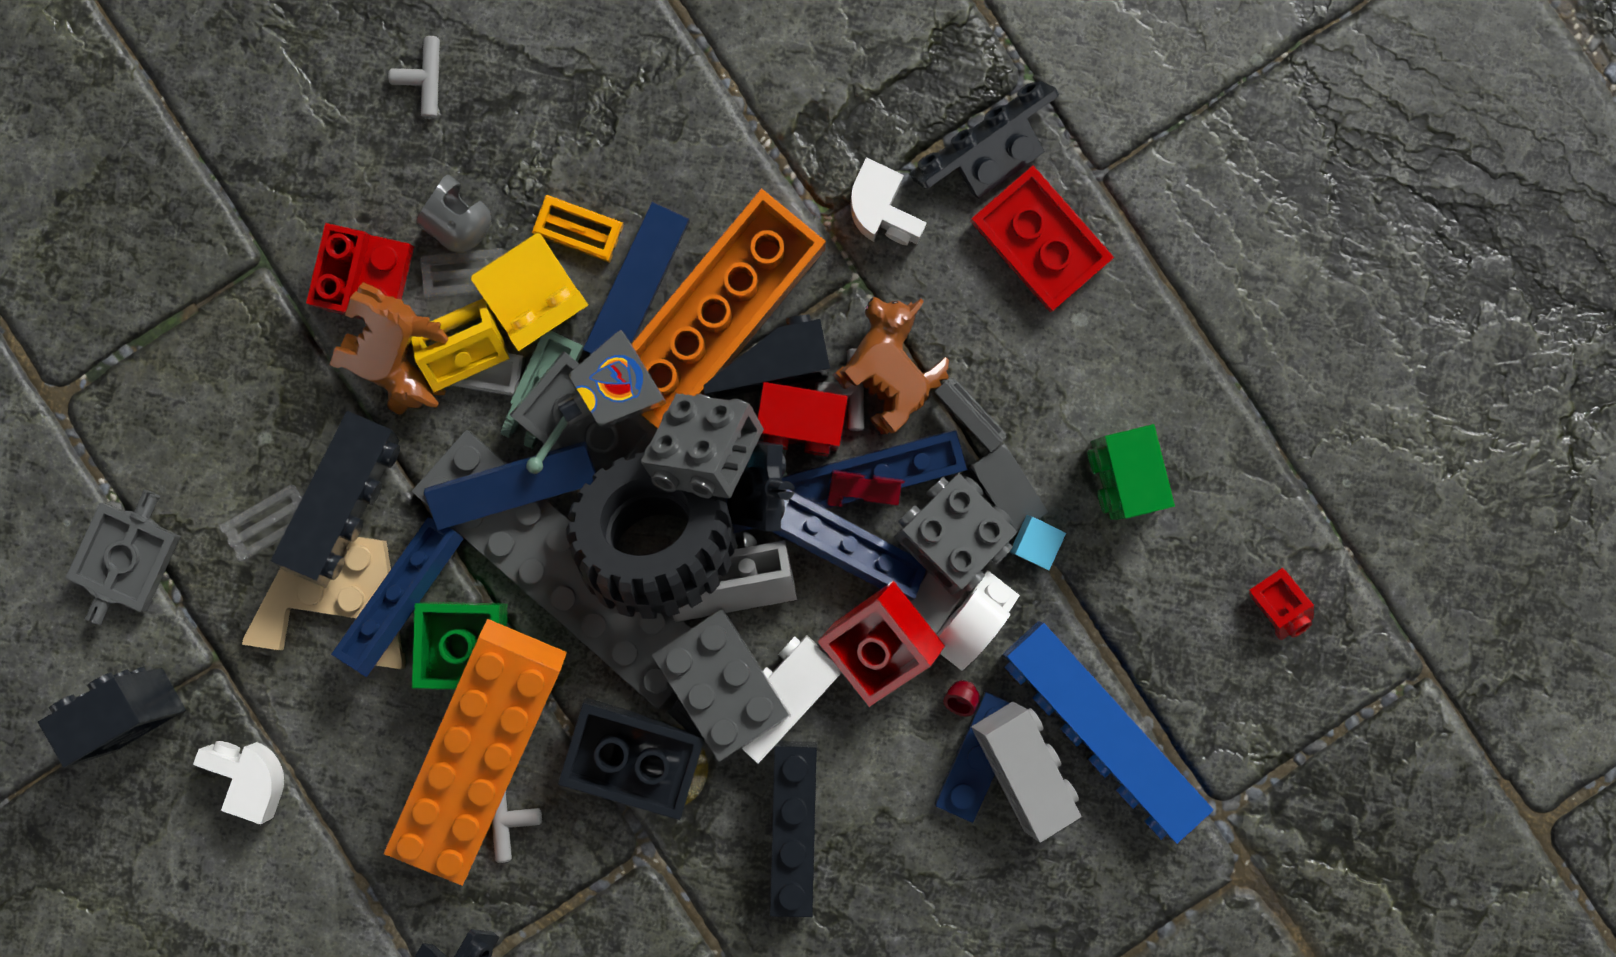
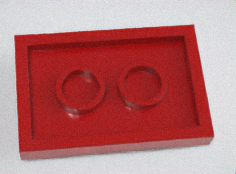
(1041, 239)

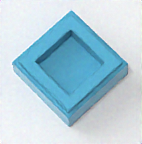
(1038, 542)

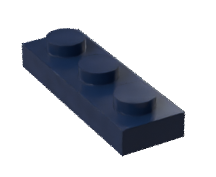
(970, 770)

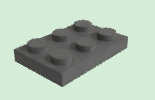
(541, 414)
(721, 685)

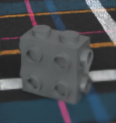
(702, 445)
(956, 533)

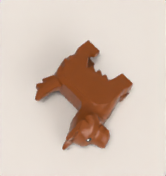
(383, 347)
(887, 368)

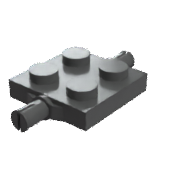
(122, 557)

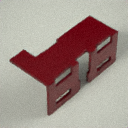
(856, 485)

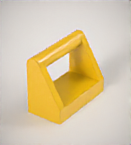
(463, 352)

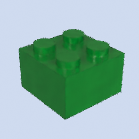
(1131, 473)
(445, 639)

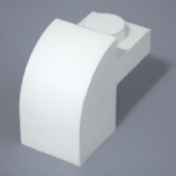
(872, 206)
(976, 621)
(254, 774)

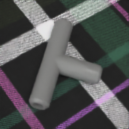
(425, 77)
(855, 398)
(507, 819)

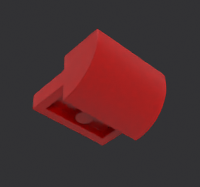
(354, 257)

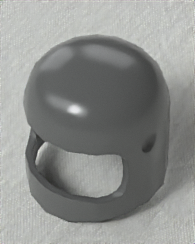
(452, 220)

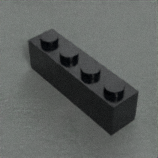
(337, 499)
(793, 829)

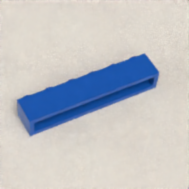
(1107, 732)

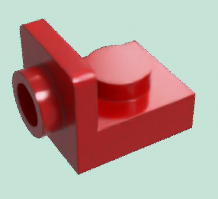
(1283, 604)

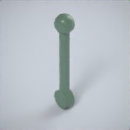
(534, 464)

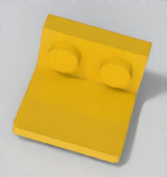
(528, 291)

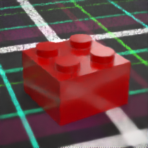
(802, 418)
(881, 644)

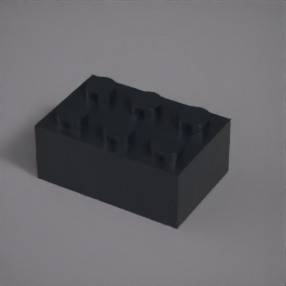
(110, 714)

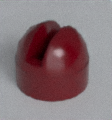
(962, 698)

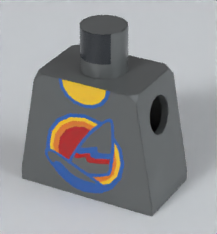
(611, 385)

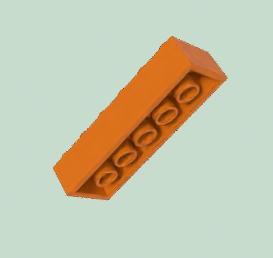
(726, 299)
(475, 752)

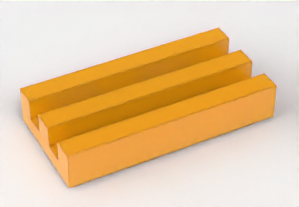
(609, 240)

